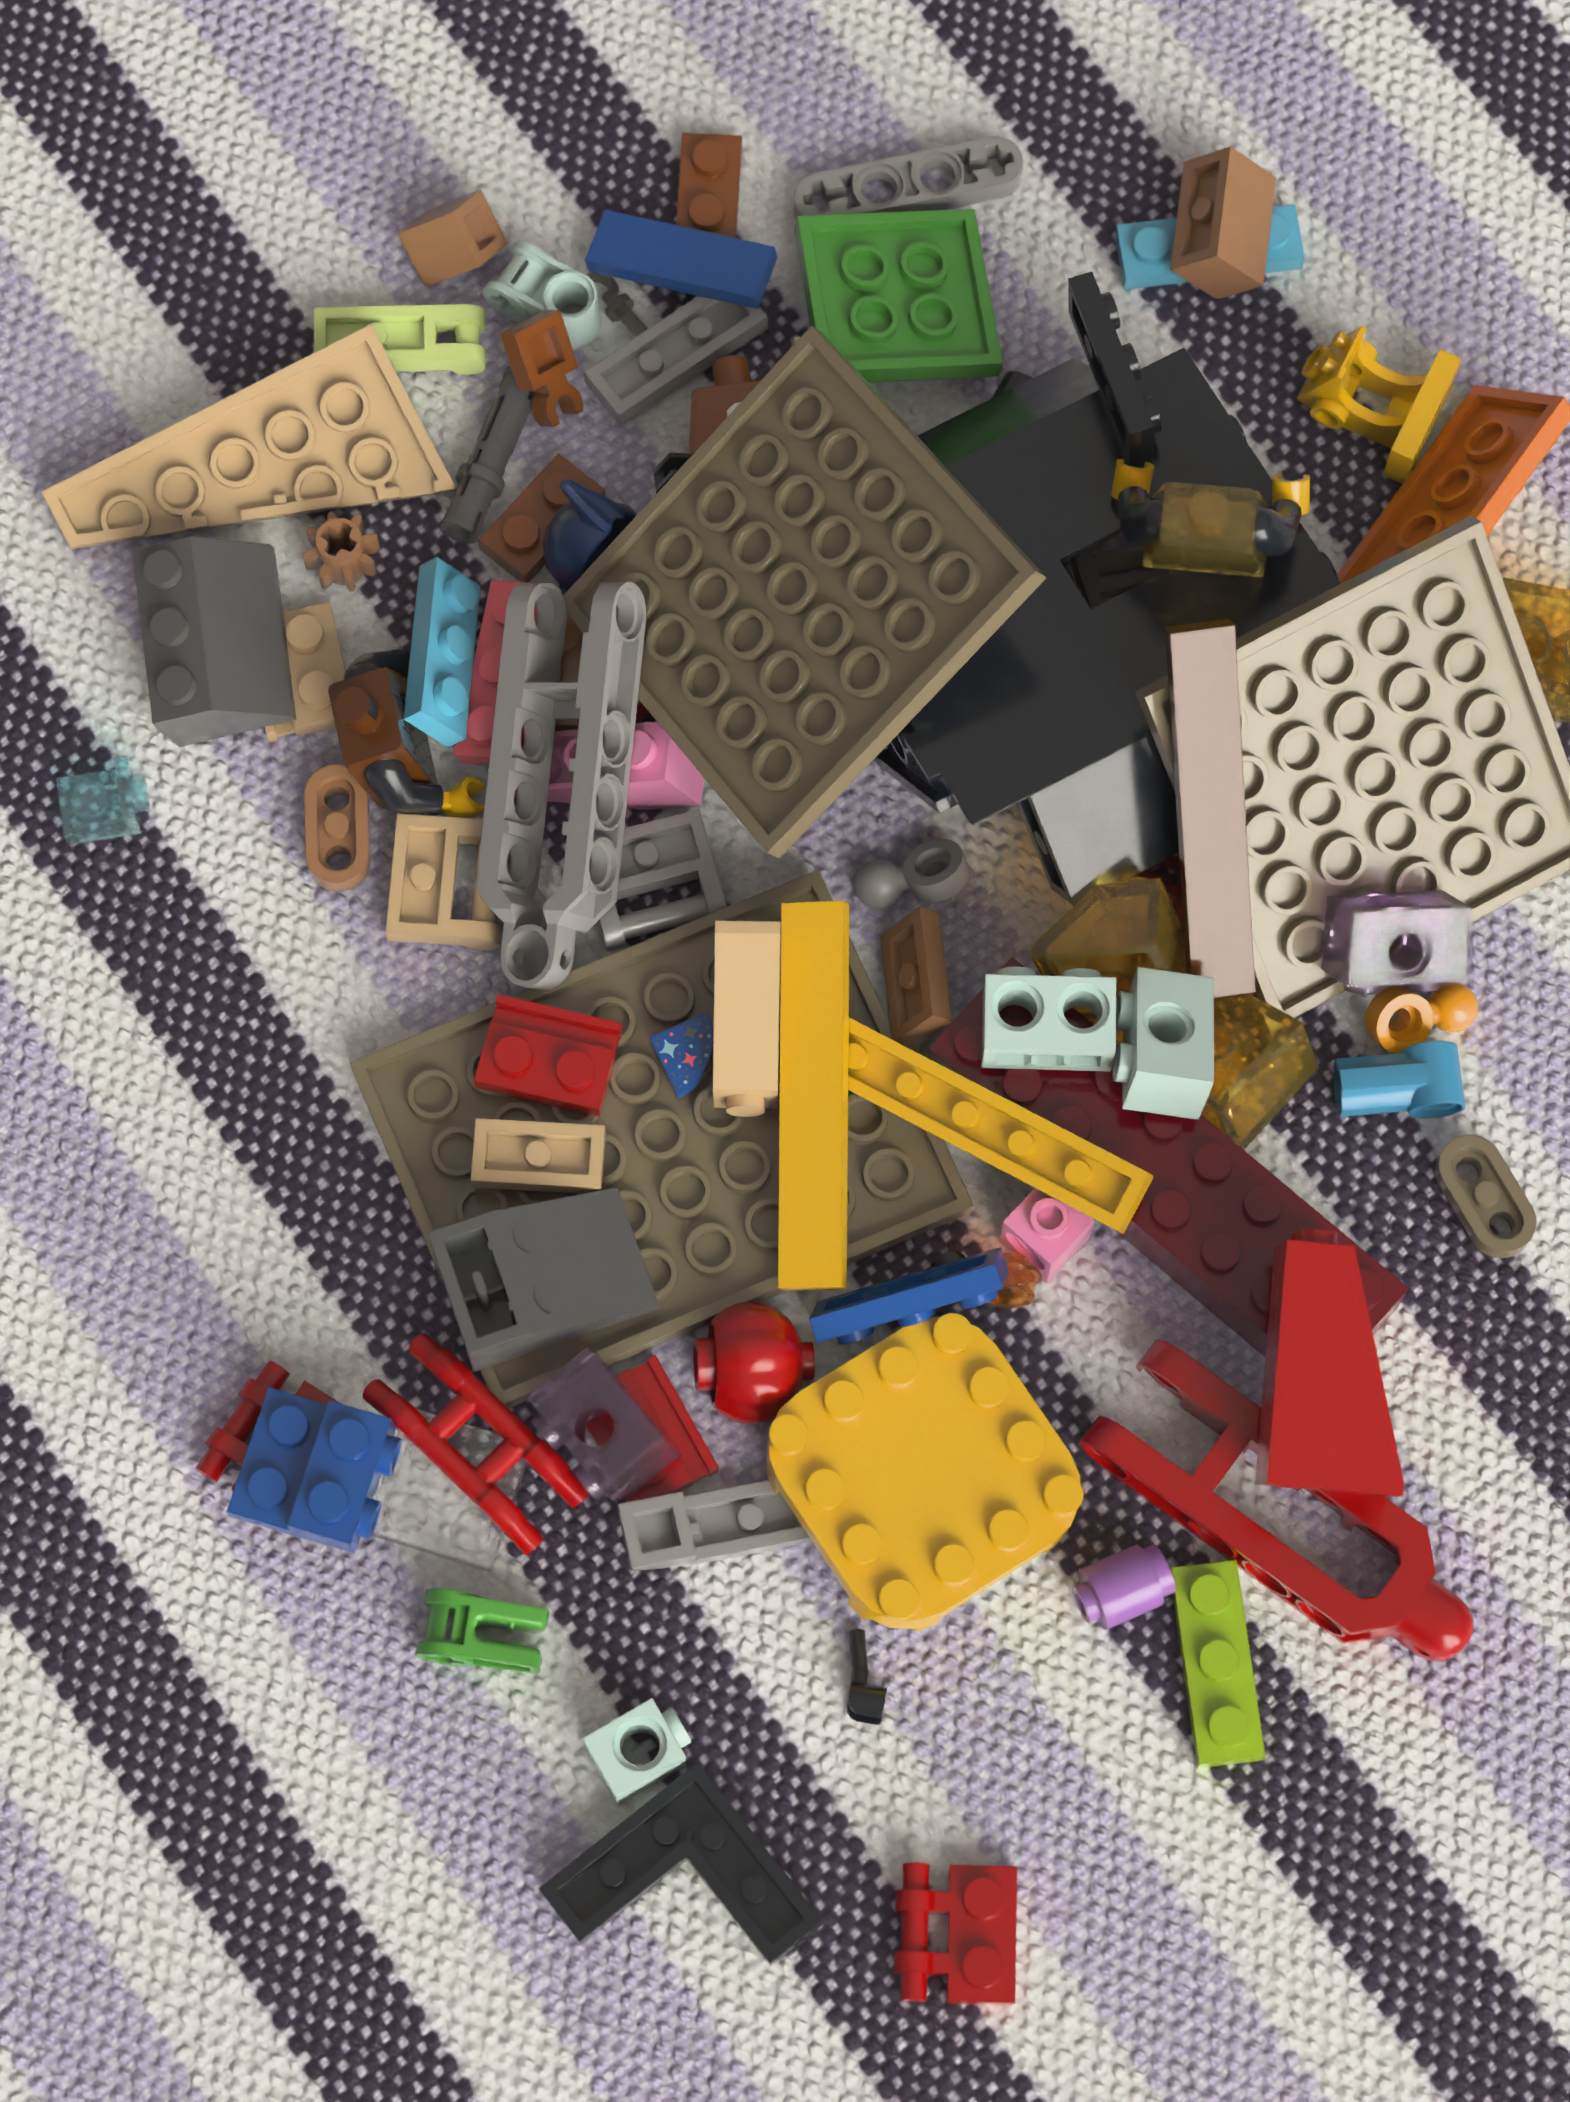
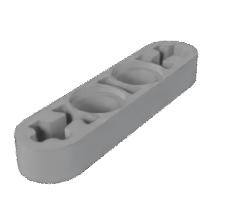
(905, 173)

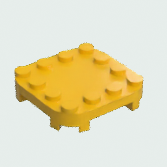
(923, 1472)

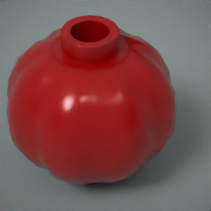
(751, 1362)

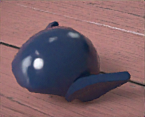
(581, 532)

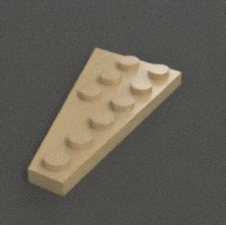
(290, 445)

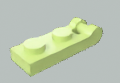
(411, 334)

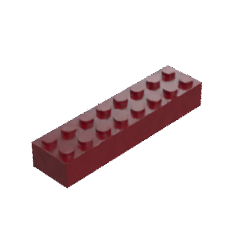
(1210, 1205)

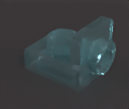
(102, 803)

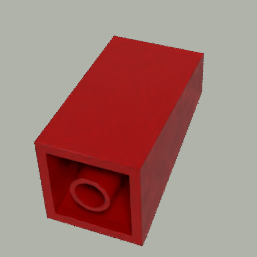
(1323, 1383)

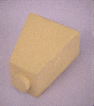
(746, 1016)

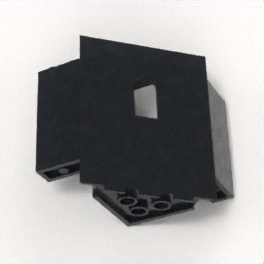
(1051, 695)

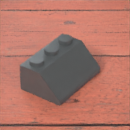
(213, 638)

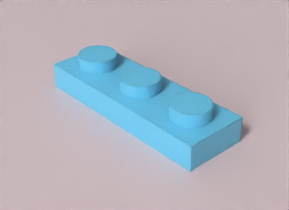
(1148, 247)
(442, 652)

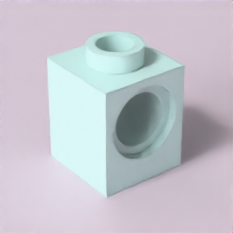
(627, 1779)

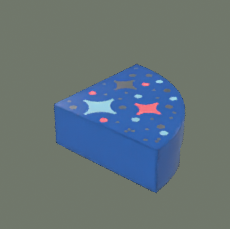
(685, 1052)

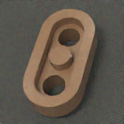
(336, 831)

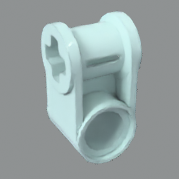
(541, 283)

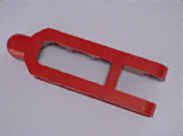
(1409, 1607)

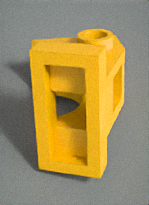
(1415, 403)

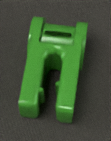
(473, 1613)

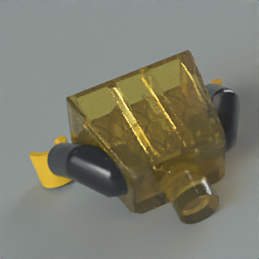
(1208, 524)

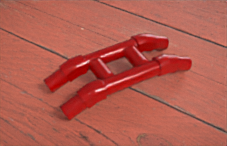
(476, 1481)

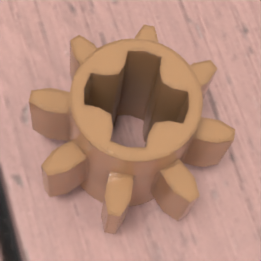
(345, 566)

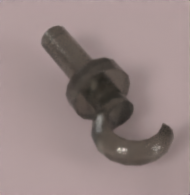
(618, 306)

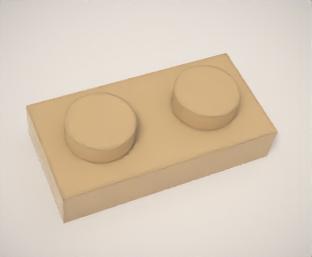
(538, 1156)

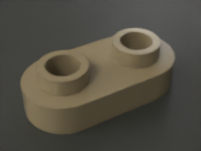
(1488, 1197)

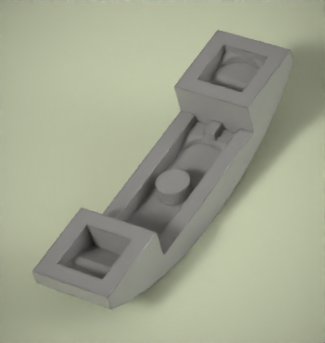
(707, 1526)

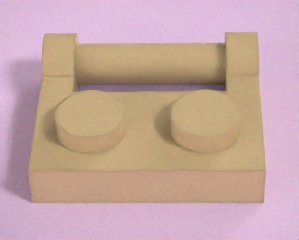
(426, 885)

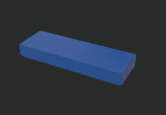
(681, 259)

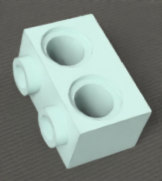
(1049, 1038)

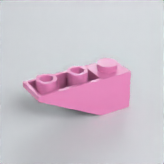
(658, 773)

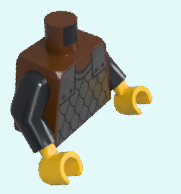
(386, 751)

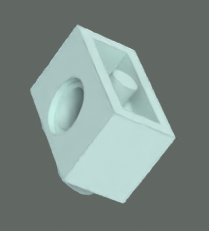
(1166, 1043)

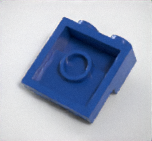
(315, 1470)

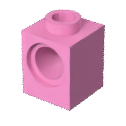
(1045, 1232)

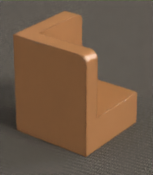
(453, 238)

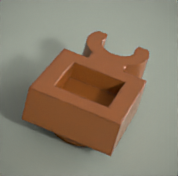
(539, 360)

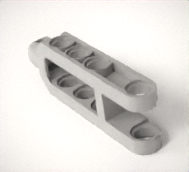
(532, 700)

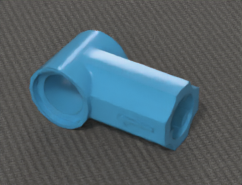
(1418, 1080)

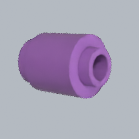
(1123, 1586)

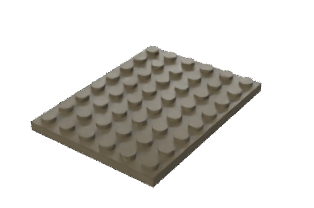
(687, 1172)

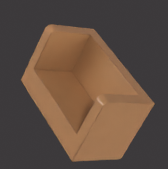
(1223, 223)

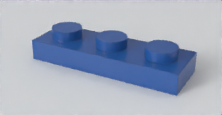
(910, 1297)

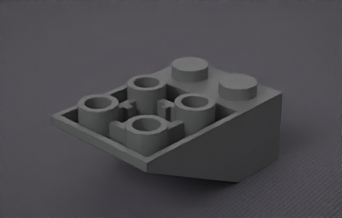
(541, 1274)

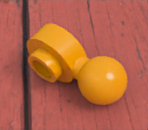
(1448, 1008)

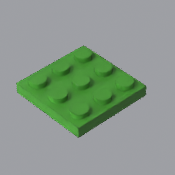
(901, 293)

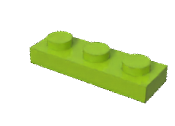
(1217, 1664)

